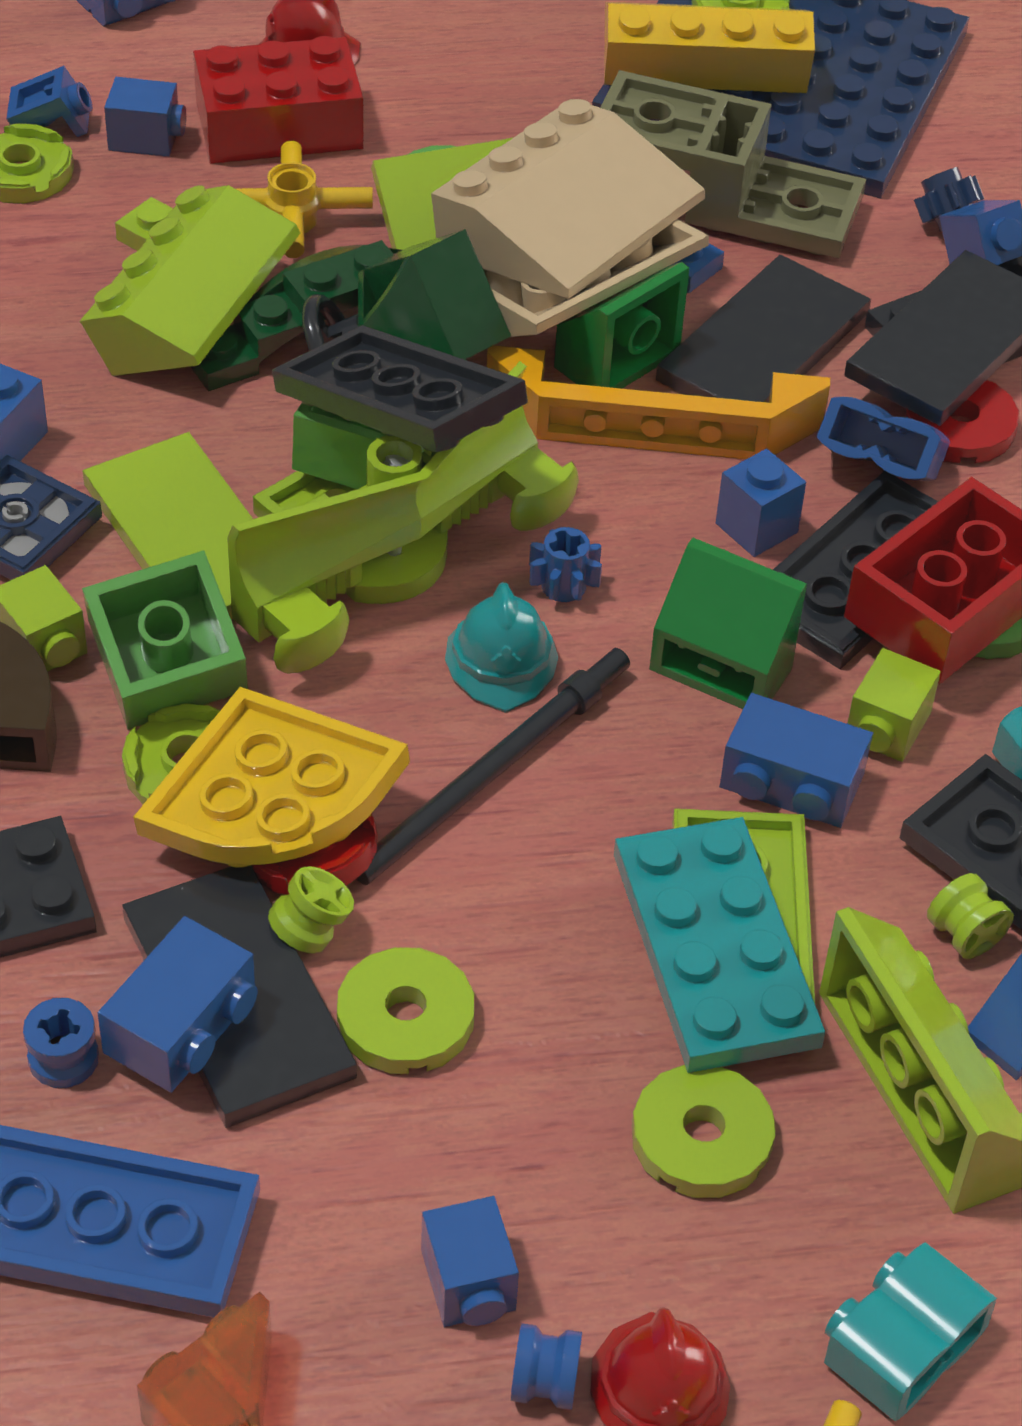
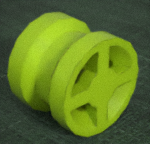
(311, 909)
(970, 915)

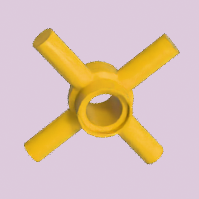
(296, 197)

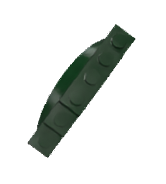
(276, 309)

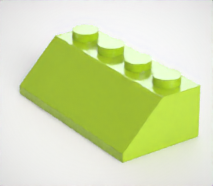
(187, 281)
(923, 1060)

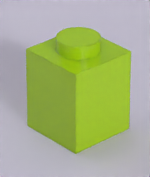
(45, 616)
(894, 702)

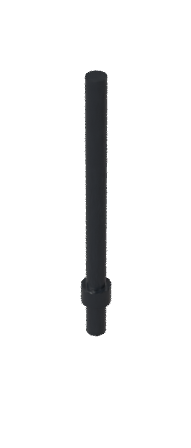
(574, 695)

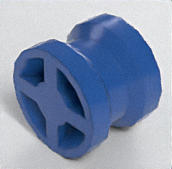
(75, 1054)
(546, 1366)

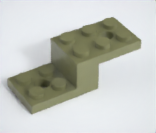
(724, 149)

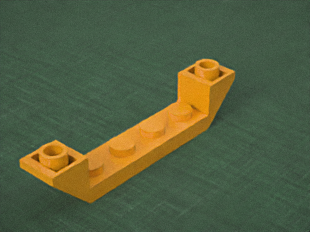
(666, 419)

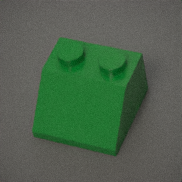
(625, 332)

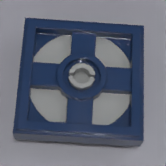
(38, 517)

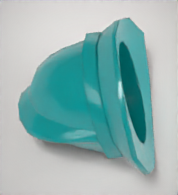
(502, 652)

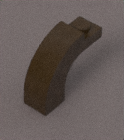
(25, 706)

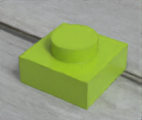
(135, 226)

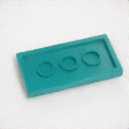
(717, 945)

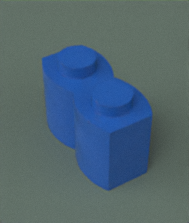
(894, 443)

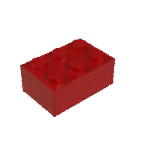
(277, 94)
(944, 580)

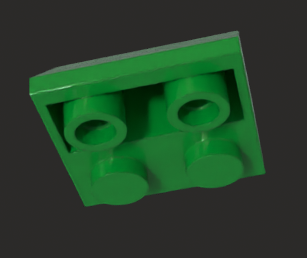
(727, 625)

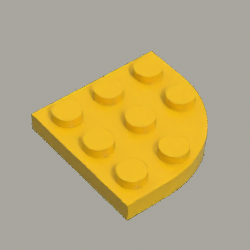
(270, 784)

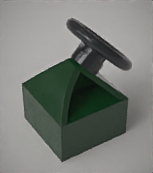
(421, 294)

